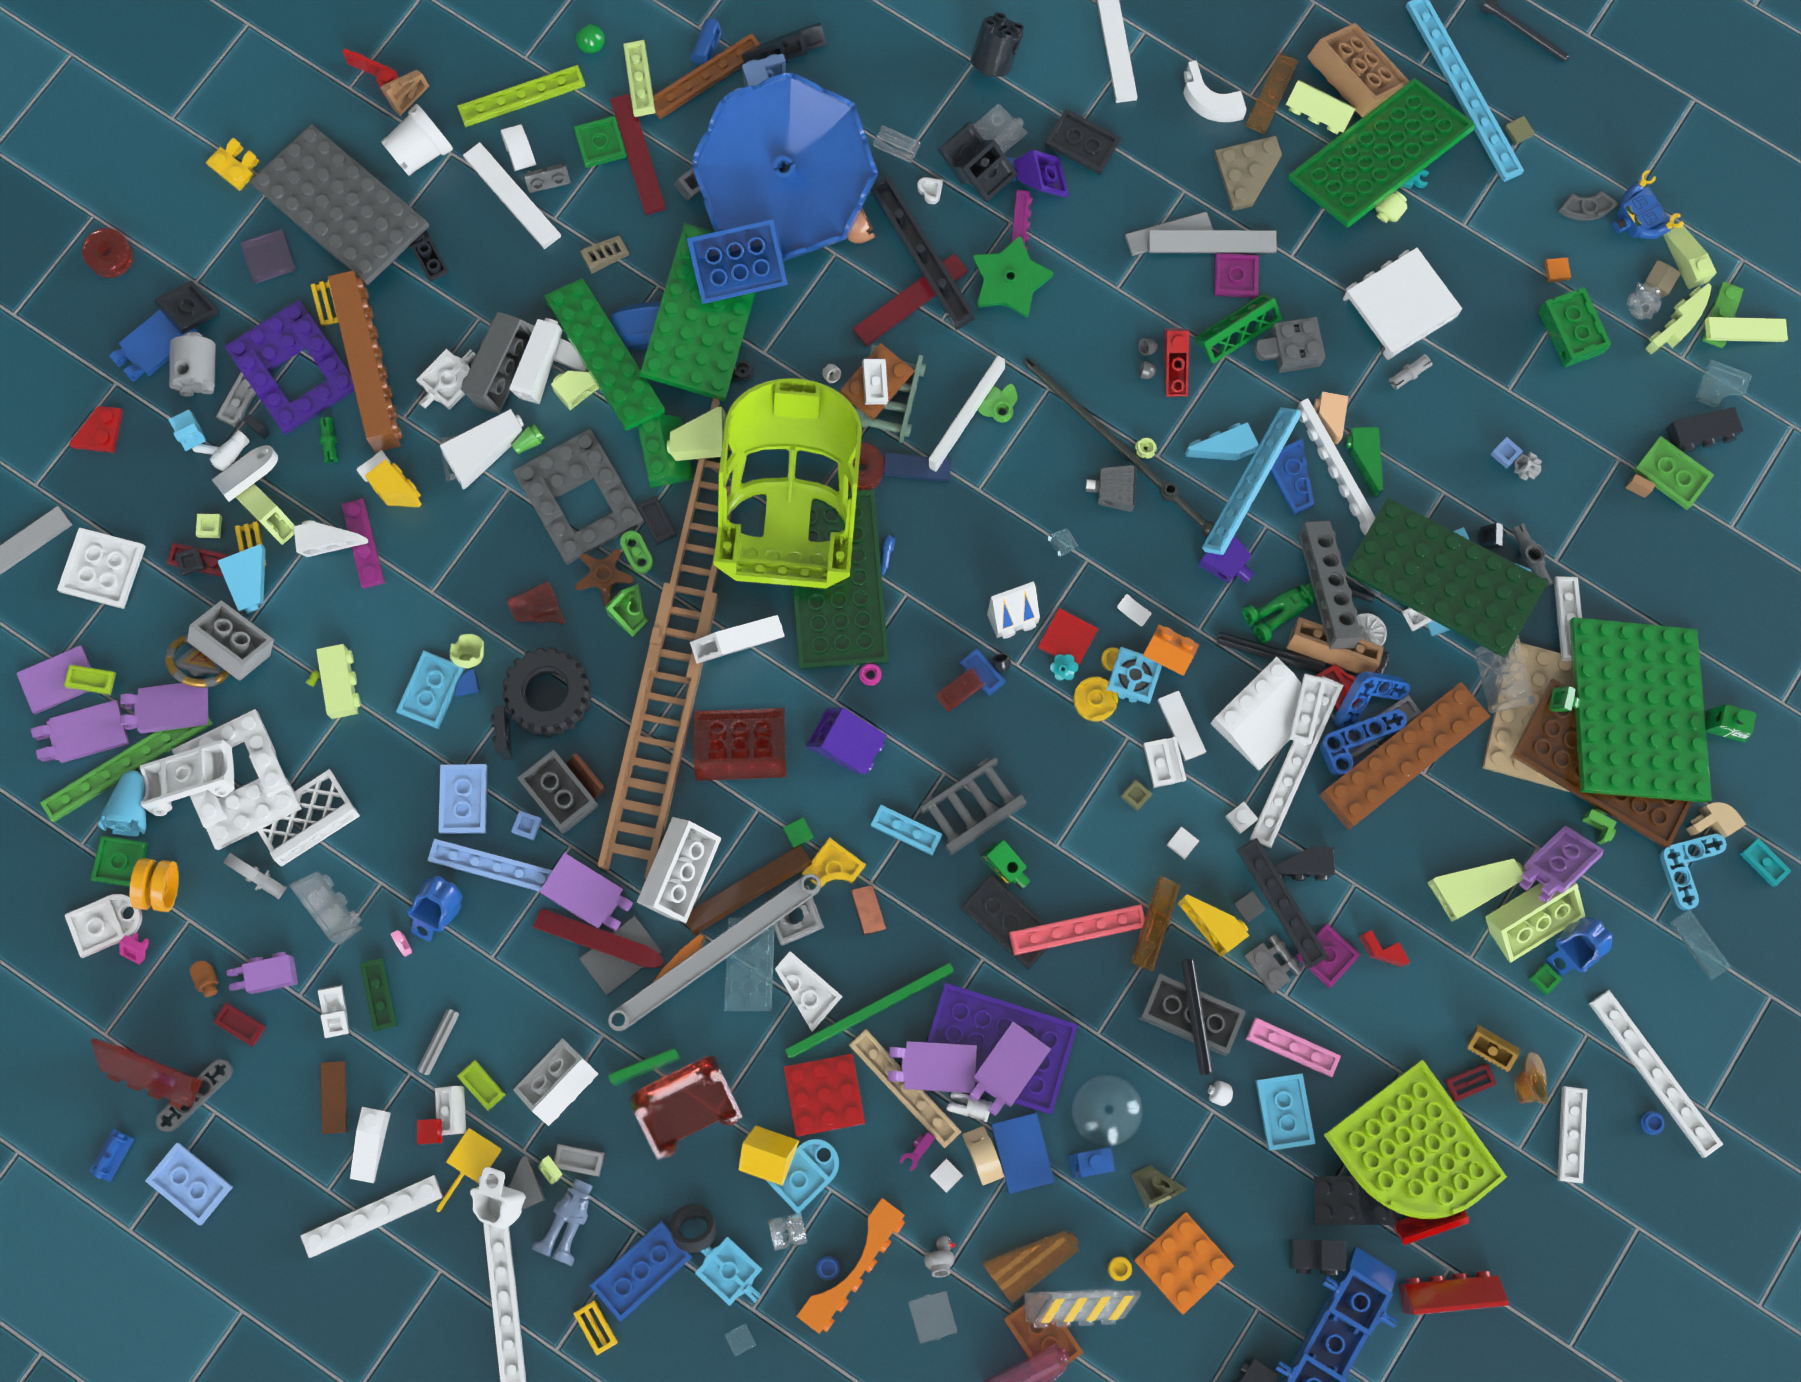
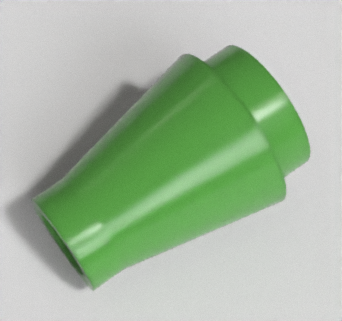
(528, 439)

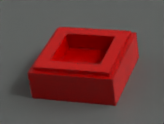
(429, 1131)

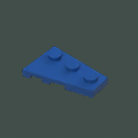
(1292, 477)

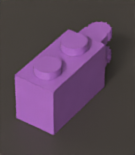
(265, 974)

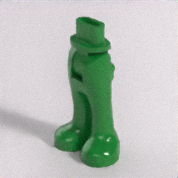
(1290, 602)

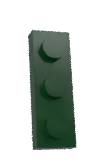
(378, 995)

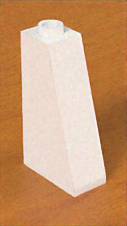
(537, 361)
(481, 446)
(736, 639)

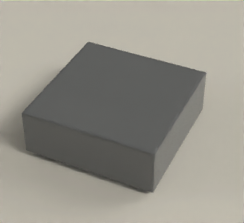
(1249, 907)

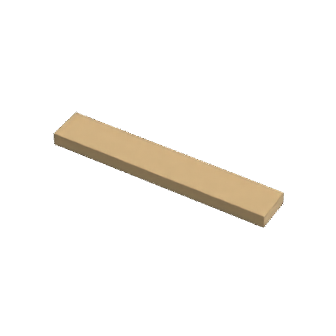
(915, 1100)

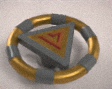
(196, 663)

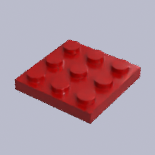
(824, 1095)

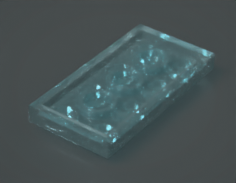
(750, 973)

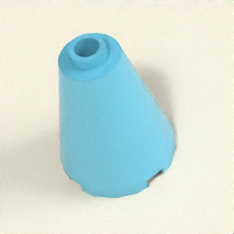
(124, 808)

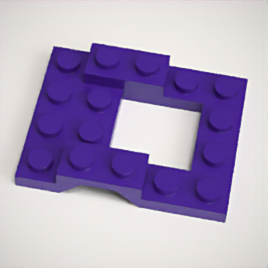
(275, 343)

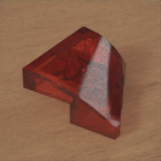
(536, 605)

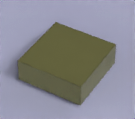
(1519, 130)
(1136, 795)

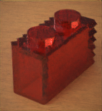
(960, 689)

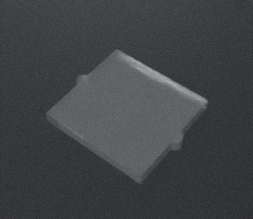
(932, 1317)

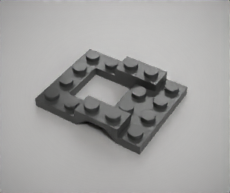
(561, 472)

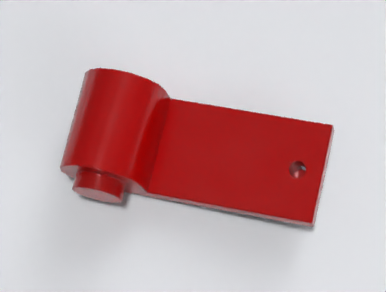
(383, 73)

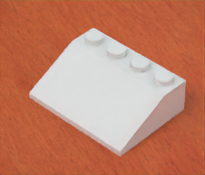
(1261, 714)

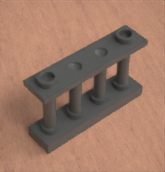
(992, 815)

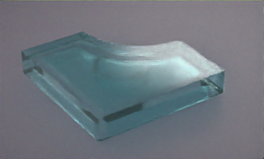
(1720, 382)

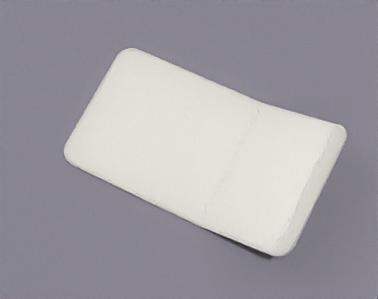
(371, 464)
(1134, 610)

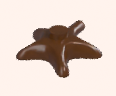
(603, 575)

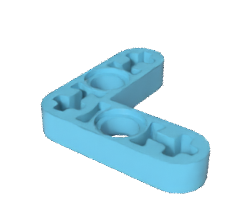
(1683, 857)

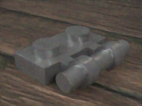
(1267, 967)

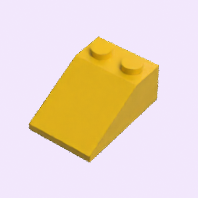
(1216, 926)

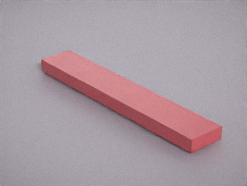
(1077, 929)

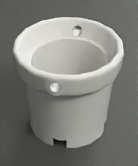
(416, 141)

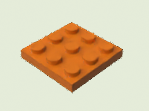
(1183, 1263)

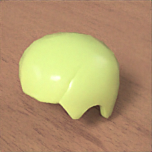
(467, 651)

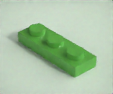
(1725, 306)

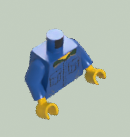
(1642, 213)

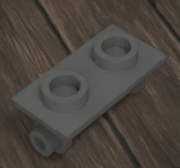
(552, 177)

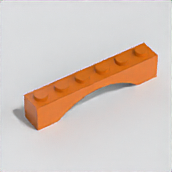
(822, 1306)

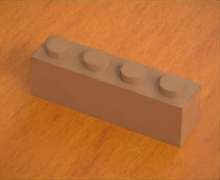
(1310, 640)

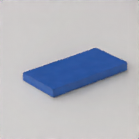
(640, 1271)

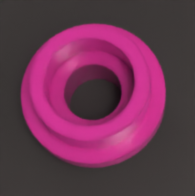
(870, 668)

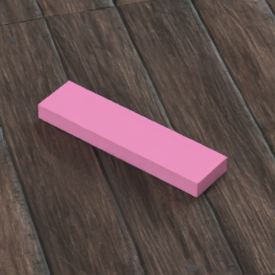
(1293, 1047)

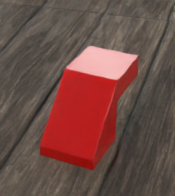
(1392, 954)

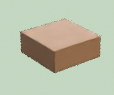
(1640, 485)

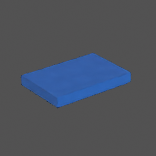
(1022, 1153)

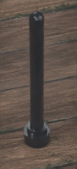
(1492, 7)

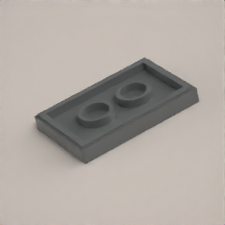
(612, 971)

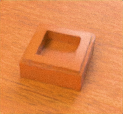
(1557, 269)

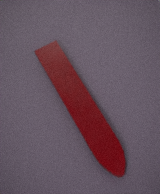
(597, 939)

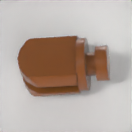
(204, 978)

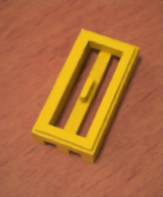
(322, 286)
(246, 528)
(585, 1309)

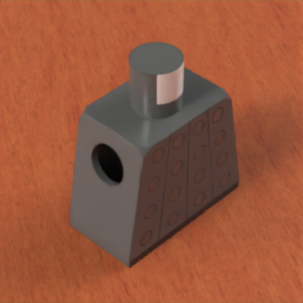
(1115, 487)

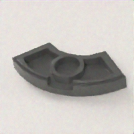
(1588, 208)

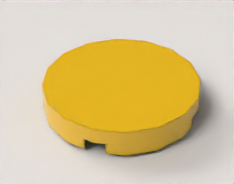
(1093, 699)

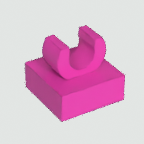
(132, 949)

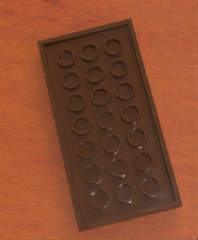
(1552, 750)

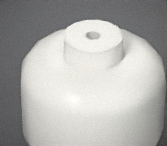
(1220, 1093)

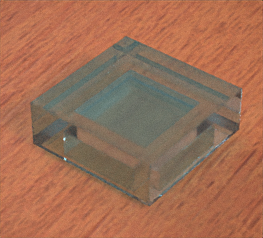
(740, 1339)

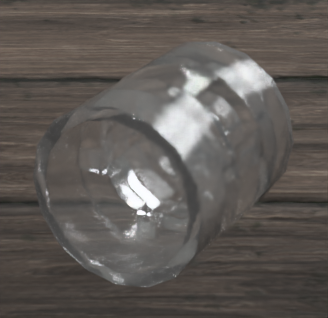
(796, 1233)

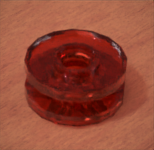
(101, 242)
(874, 461)

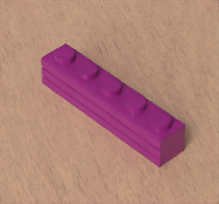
(1021, 216)

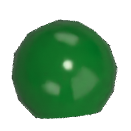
(590, 39)

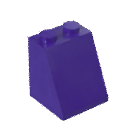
(846, 740)

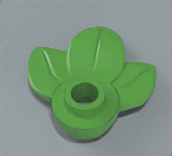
(999, 400)

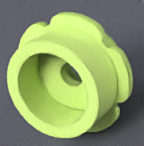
(1145, 442)

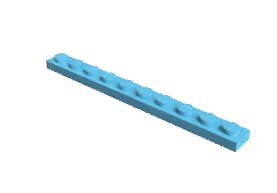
(1465, 89)

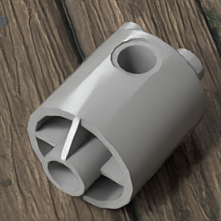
(192, 364)

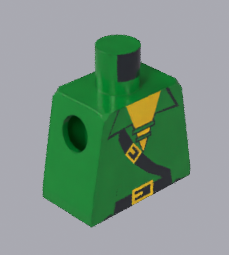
(998, 858)

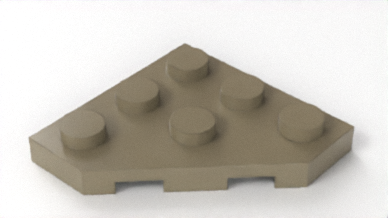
(1247, 169)

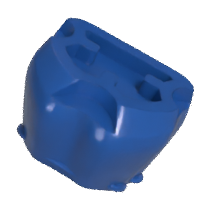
(434, 906)
(1581, 945)

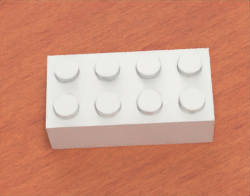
(679, 870)

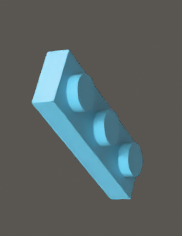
(906, 830)

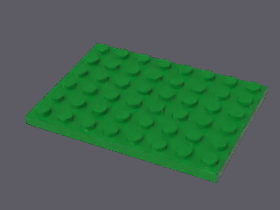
(1639, 710)

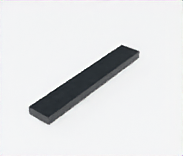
(1282, 903)

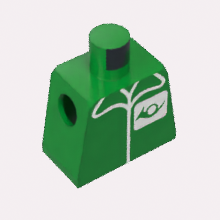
(1733, 722)

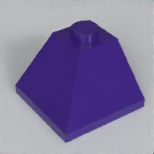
(1042, 172)

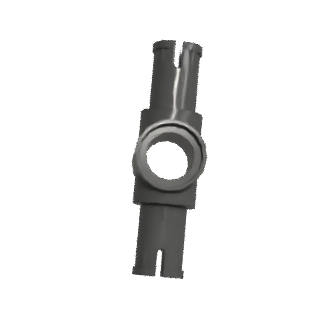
(1527, 545)

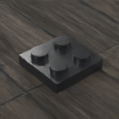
(186, 307)
(502, 740)

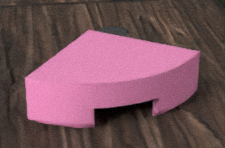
(401, 942)

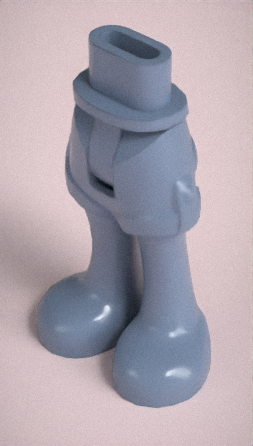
(571, 1210)

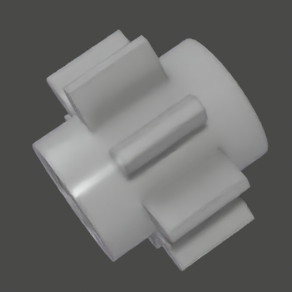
(1527, 466)

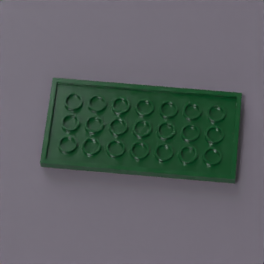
(1446, 577)
(847, 619)

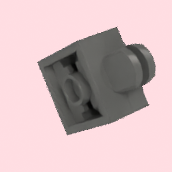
(1293, 345)

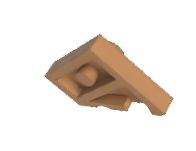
(405, 91)

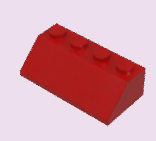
(1452, 1294)

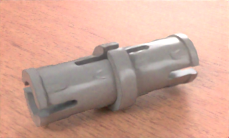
(1410, 372)

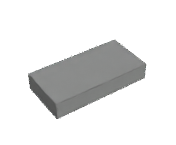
(578, 1160)

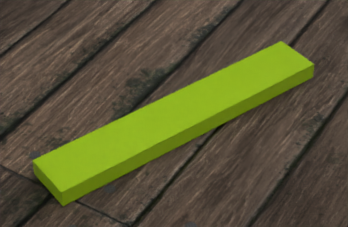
(521, 96)

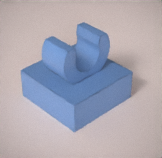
(1506, 452)
(526, 825)

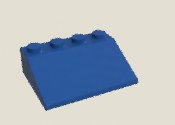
(738, 261)

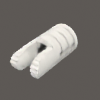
(973, 1109)

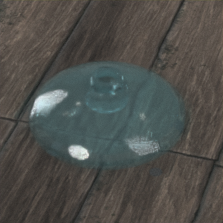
(1090, 1113)

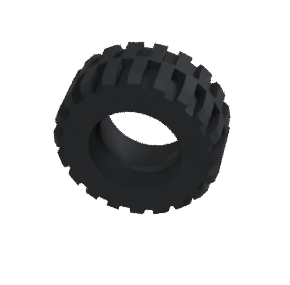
(538, 664)

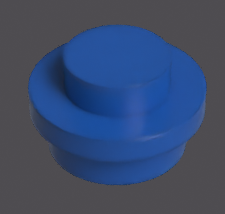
(1652, 1123)
(828, 1268)

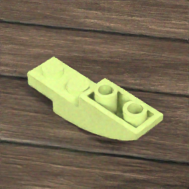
(1683, 319)

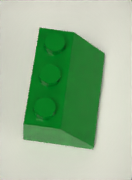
(661, 465)

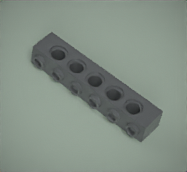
(1330, 585)

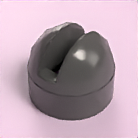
(1147, 346)
(1147, 370)

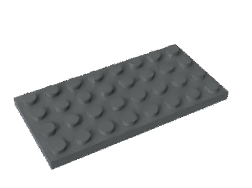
(339, 204)

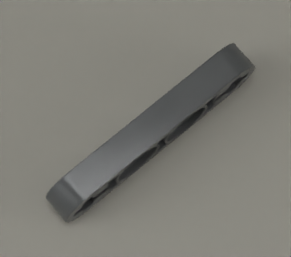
(200, 1098)

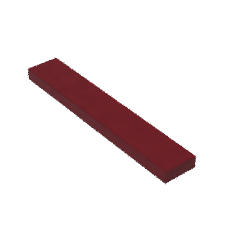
(638, 155)
(903, 305)

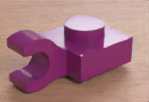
(921, 1145)

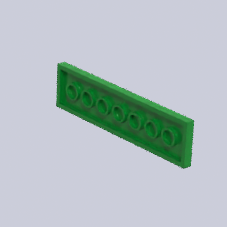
(604, 354)

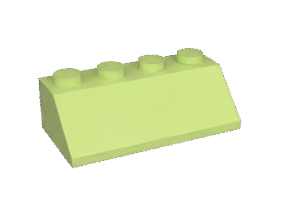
(1530, 921)

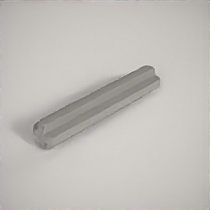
(437, 1042)

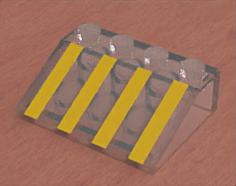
(1079, 1306)

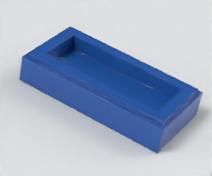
(985, 670)

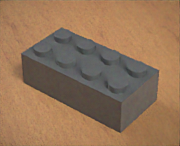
(496, 363)
(1169, 1010)

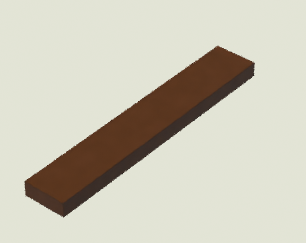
(748, 889)

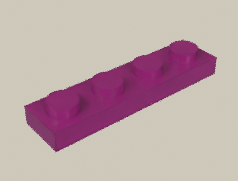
(365, 554)

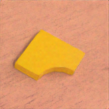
(834, 863)

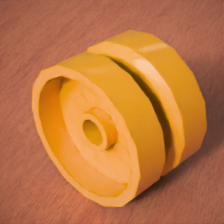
(154, 885)

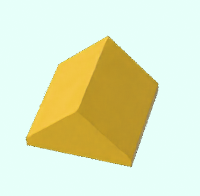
(767, 1155)

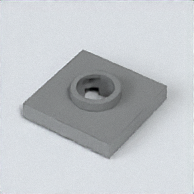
(811, 923)

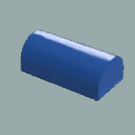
(706, 42)

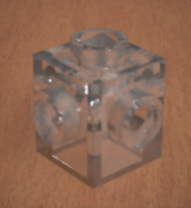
(1644, 301)

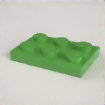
(1674, 472)

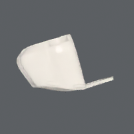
(496, 1203)

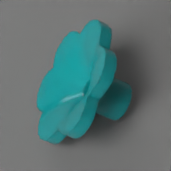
(1068, 663)

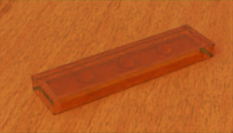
(1272, 93)
(1155, 923)

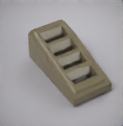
(593, 250)

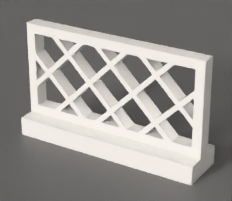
(319, 829)

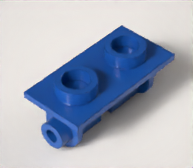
(111, 1155)

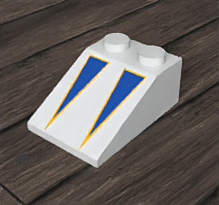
(1014, 610)

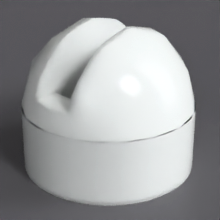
(836, 373)

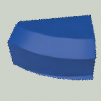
(635, 324)

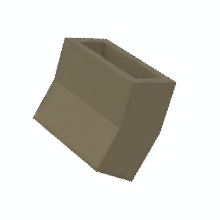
(1663, 277)

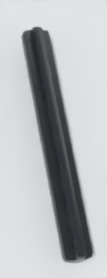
(1270, 652)
(1197, 1017)

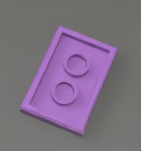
(45, 681)

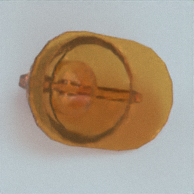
(1532, 1082)

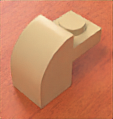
(1720, 817)
(983, 1155)

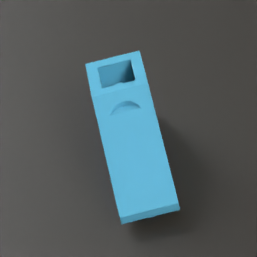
(1229, 445)

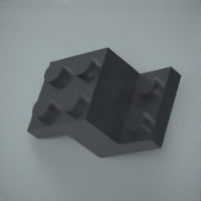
(977, 161)
(1344, 1202)

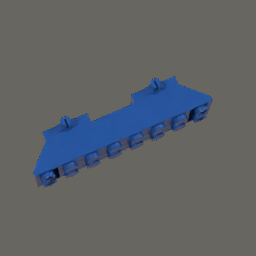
(1344, 1322)

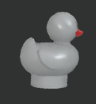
(940, 1261)

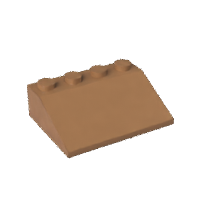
(1357, 68)

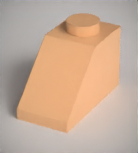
(1332, 412)

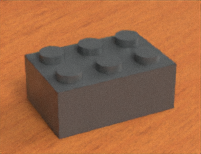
(558, 792)

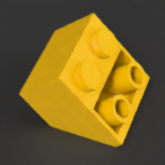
(393, 486)

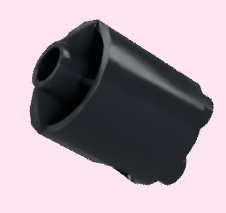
(996, 45)

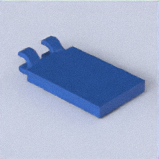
(147, 346)

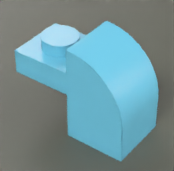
(187, 430)

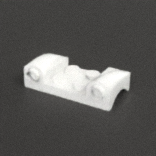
(186, 774)

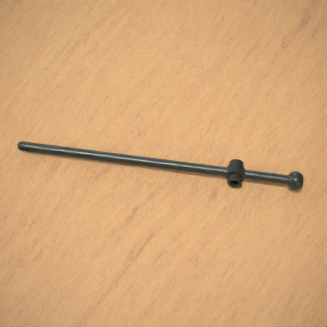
(1206, 526)

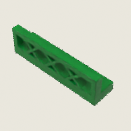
(1238, 320)

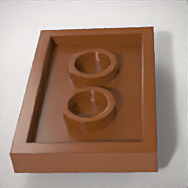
(896, 372)
(1037, 1339)

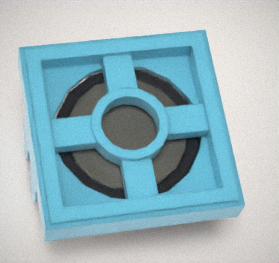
(1134, 676)

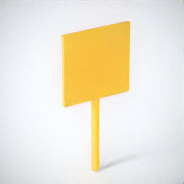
(470, 1158)

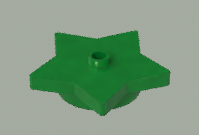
(1011, 293)

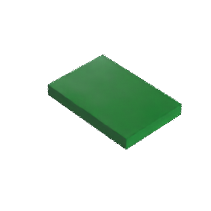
(643, 1067)

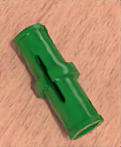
(328, 440)

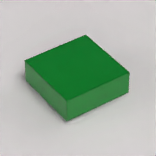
(798, 832)
(1545, 978)

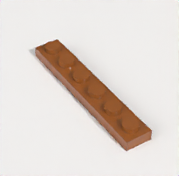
(702, 77)

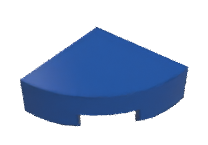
(467, 684)

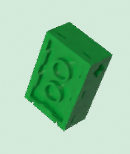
(1574, 327)

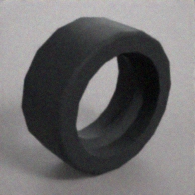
(693, 1244)

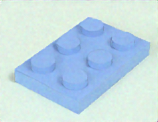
(463, 799)
(189, 1183)

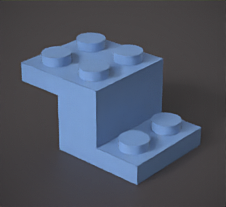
(757, 71)

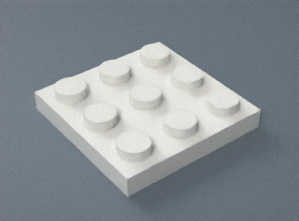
(101, 568)

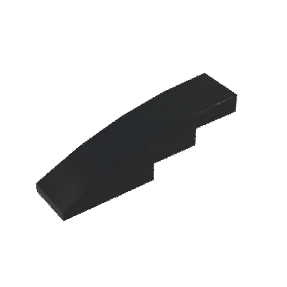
(790, 45)

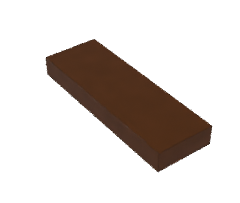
(334, 1097)

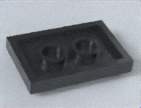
(1083, 141)

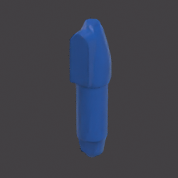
(888, 547)

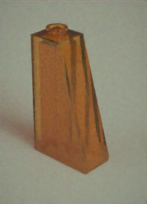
(1028, 1265)

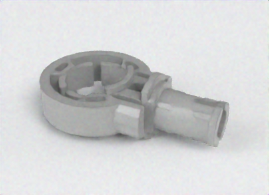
(252, 874)

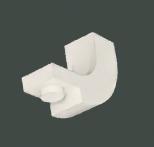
(1208, 103)

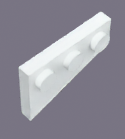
(807, 989)

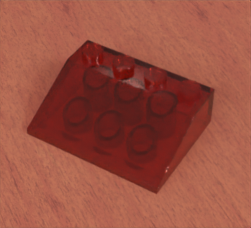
(739, 744)
(146, 1074)

